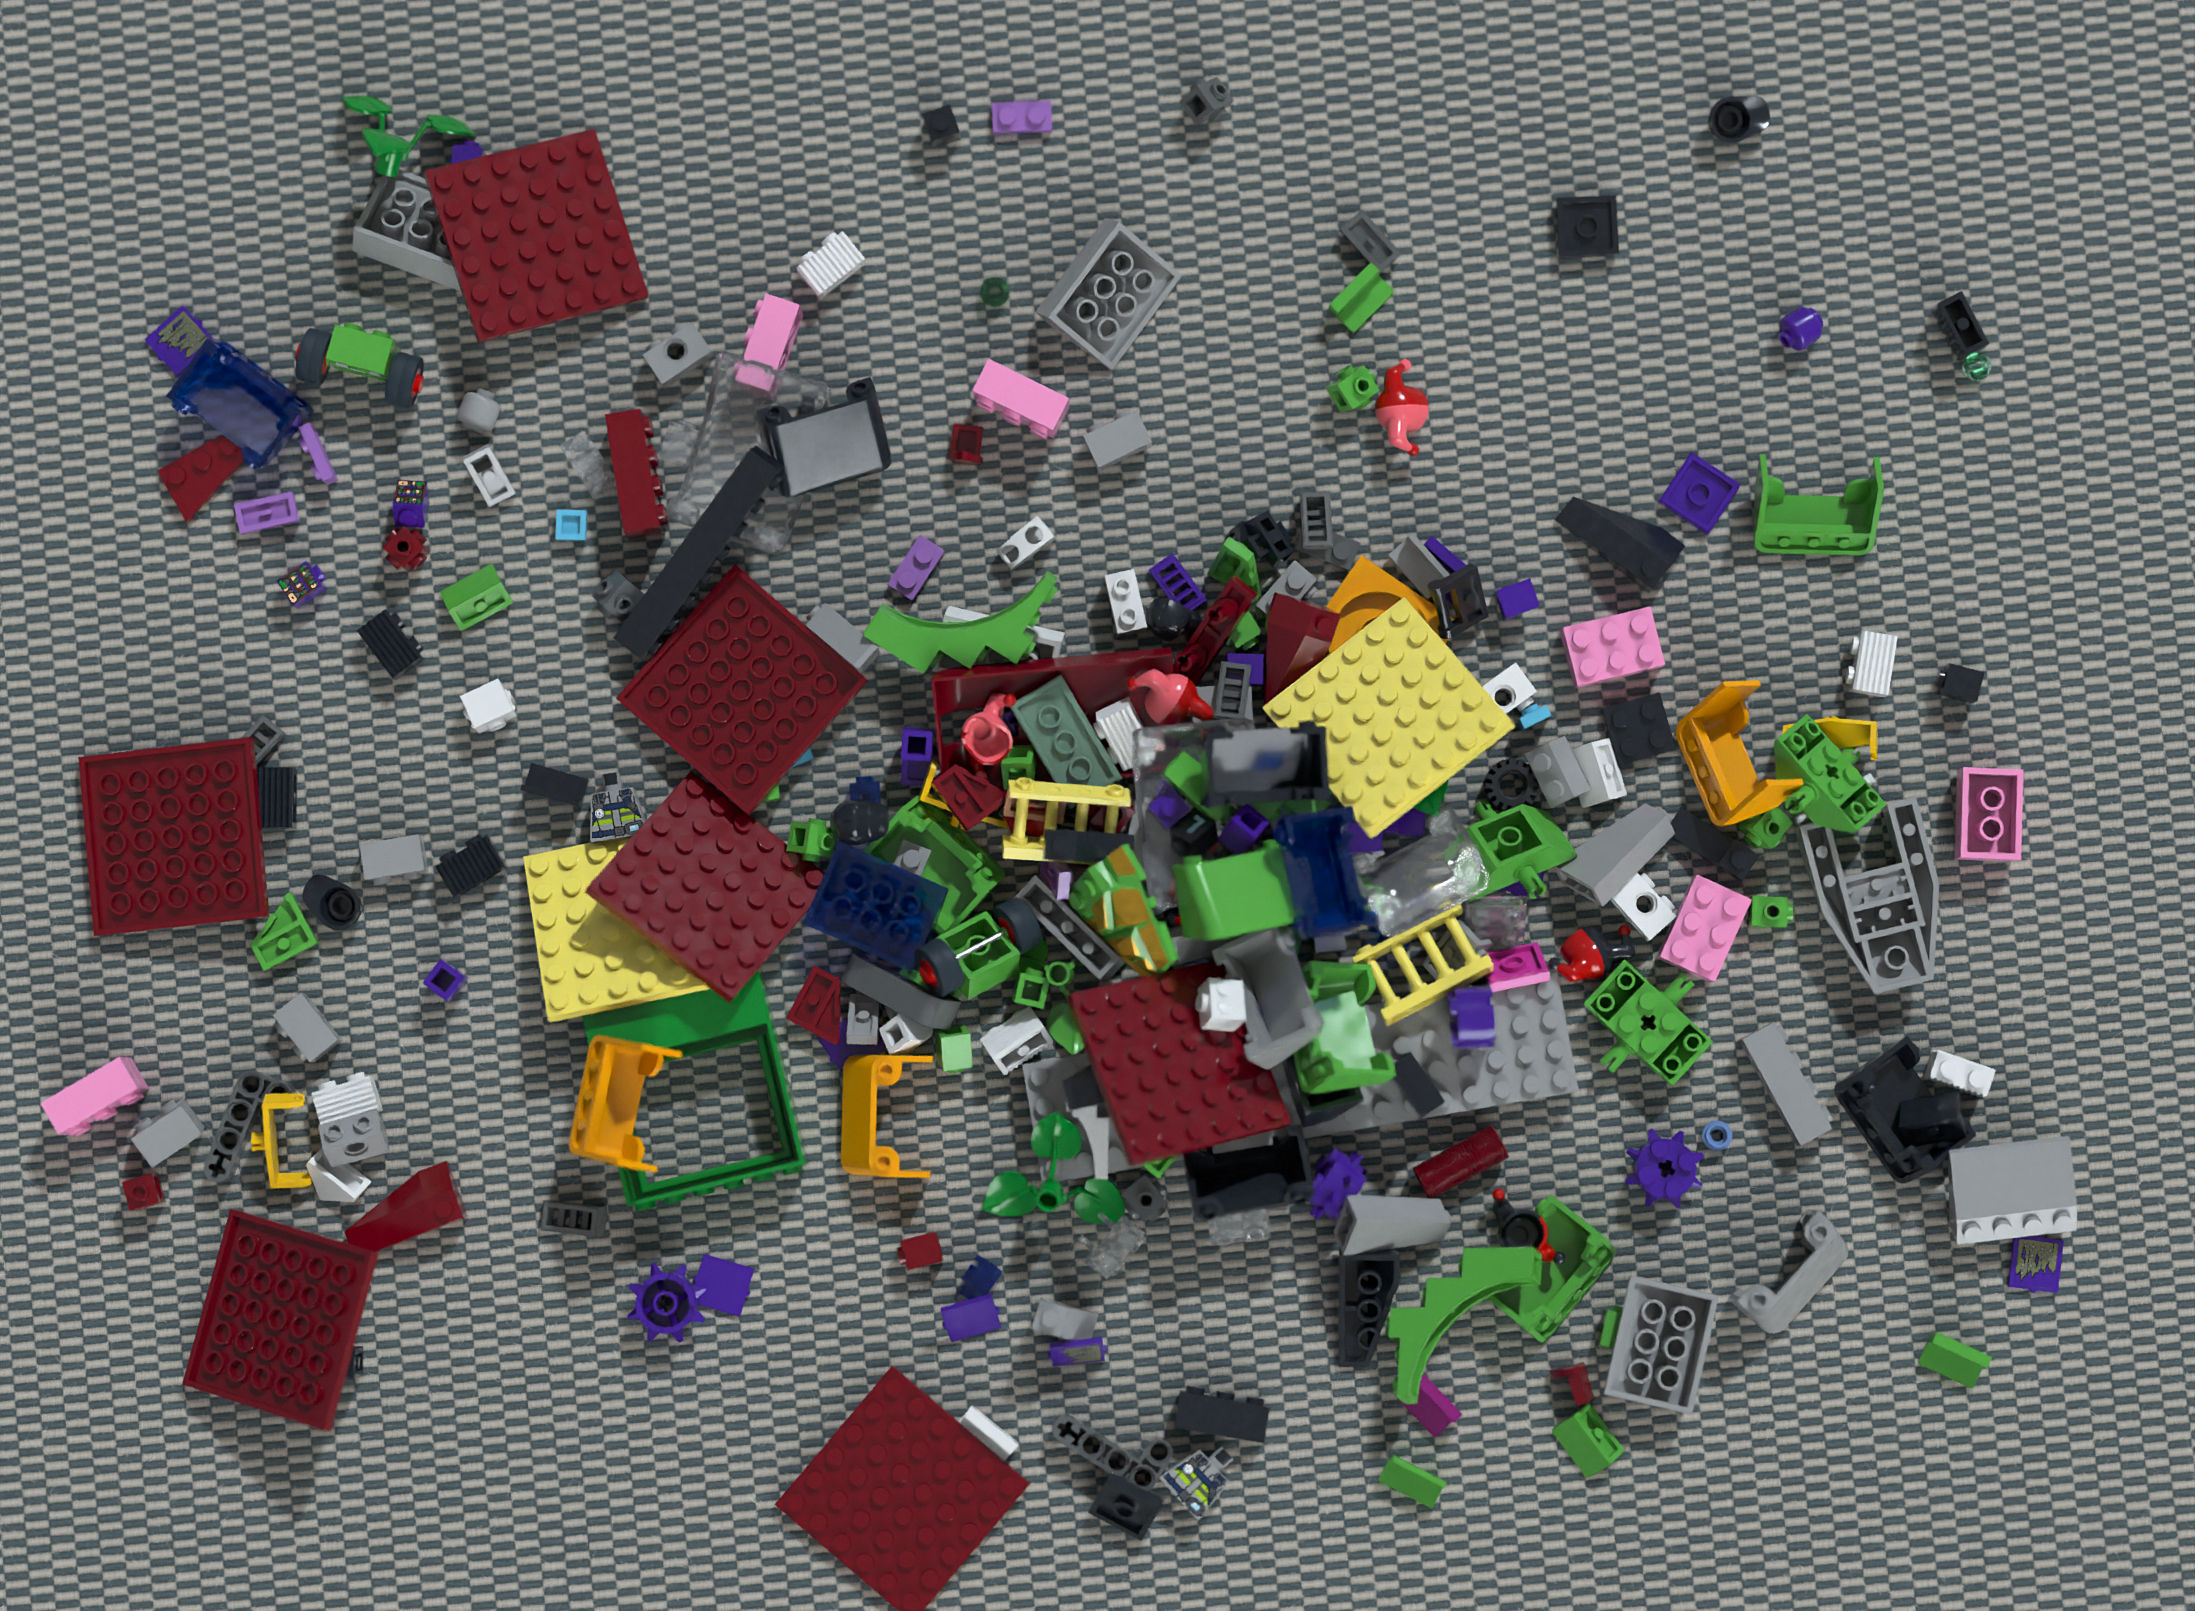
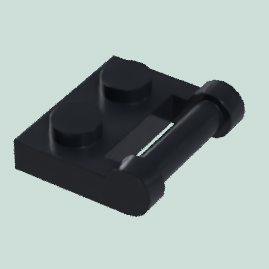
(1466, 598)

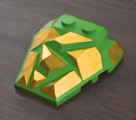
(1117, 908)

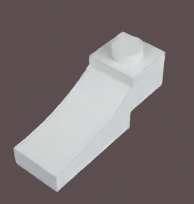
(1097, 1132)

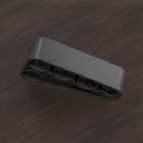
(900, 993)
(241, 1129)
(1108, 1447)

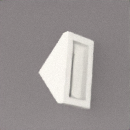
(336, 1183)

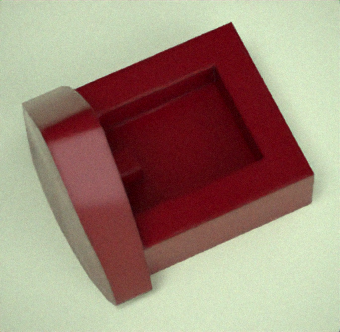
(966, 445)
(1578, 1381)

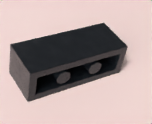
(1222, 1414)

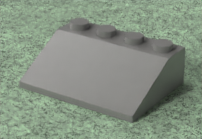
(404, 230)
(1108, 293)
(2012, 1190)
(1661, 1344)

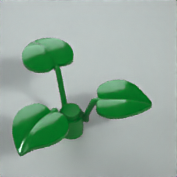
(391, 147)
(1054, 1138)

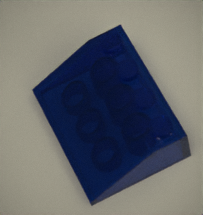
(876, 906)

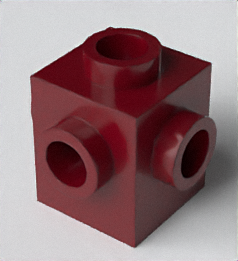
(414, 556)

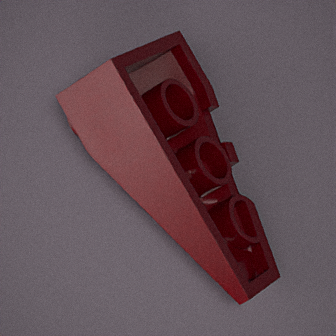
(1296, 641)
(416, 1207)

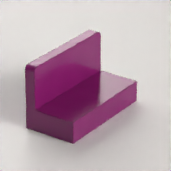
(1432, 1408)

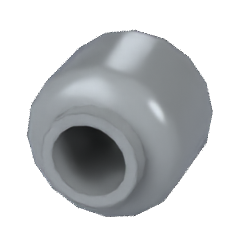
(478, 411)

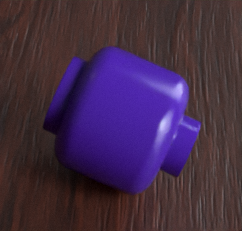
(1800, 328)

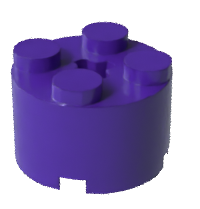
(1473, 1017)

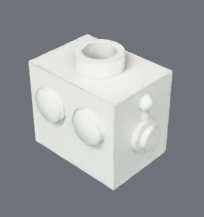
(488, 706)
(1221, 1004)

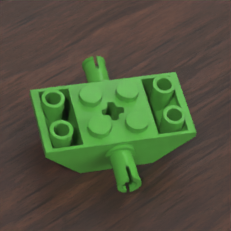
(1832, 789)
(1518, 846)
(1671, 1043)

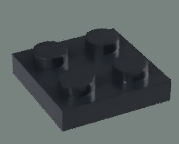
(1587, 227)
(1638, 729)
(1126, 1506)

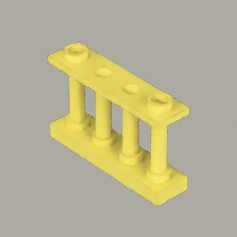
(1025, 847)
(1421, 993)

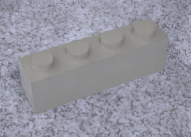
(1070, 929)
(1785, 1083)

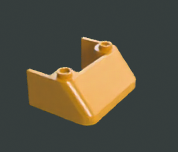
(1720, 761)
(611, 1101)
(859, 1108)

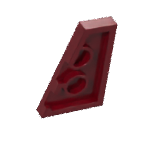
(200, 473)

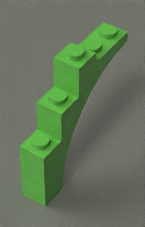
(920, 640)
(1185, 775)
(1446, 1299)

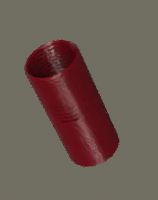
(1450, 1169)

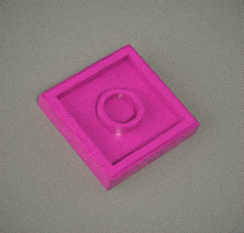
(1517, 967)

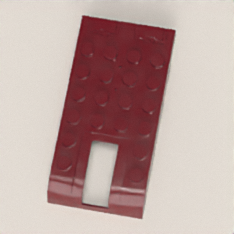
(1092, 679)

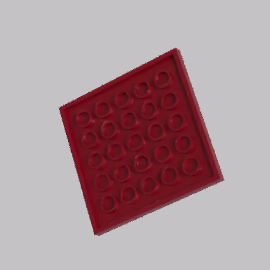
(536, 235)
(742, 689)
(173, 836)
(708, 886)
(1166, 1076)
(280, 1319)
(902, 1493)

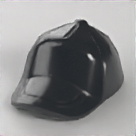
(1738, 118)
(1170, 619)
(859, 821)
(332, 902)

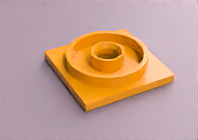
(1367, 595)

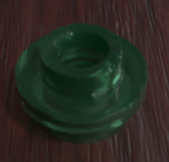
(994, 282)
(1976, 366)

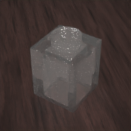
(679, 443)

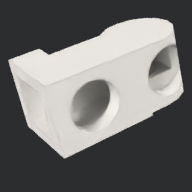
(1026, 543)

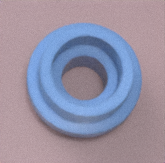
(1726, 1135)

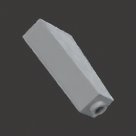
(1616, 854)
(1389, 1223)

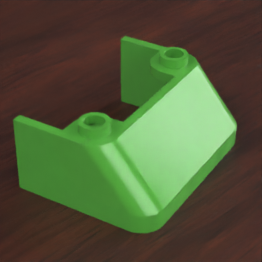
(1817, 522)

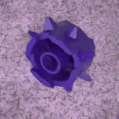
(1647, 1173)
(1334, 1181)
(651, 1294)

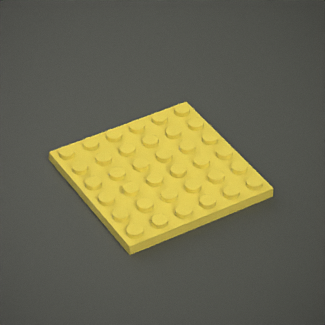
(1394, 715)
(585, 951)

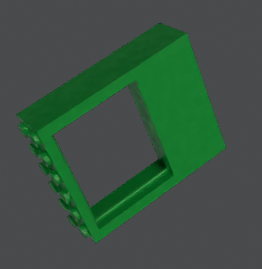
(698, 1025)

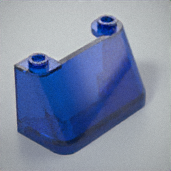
(239, 401)
(1323, 874)

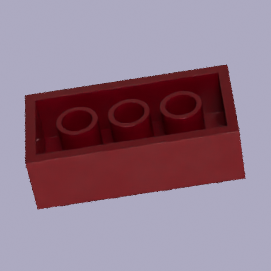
(635, 473)

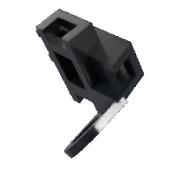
(1269, 533)

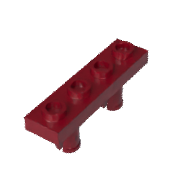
(1214, 630)

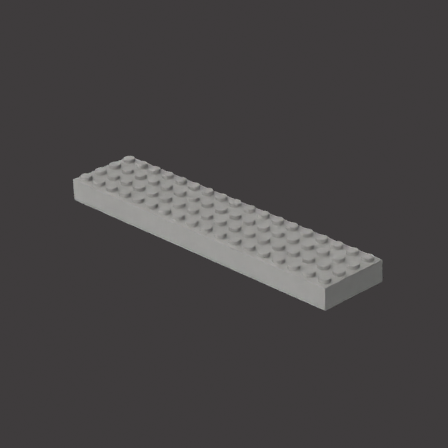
(1527, 1063)

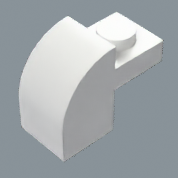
(902, 1033)

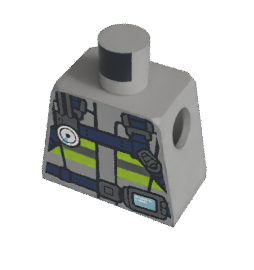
(615, 811)
(1198, 1479)

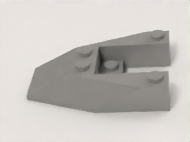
(1882, 914)

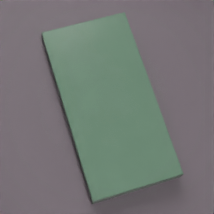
(1064, 737)

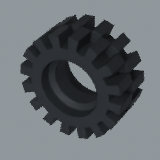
(1515, 767)

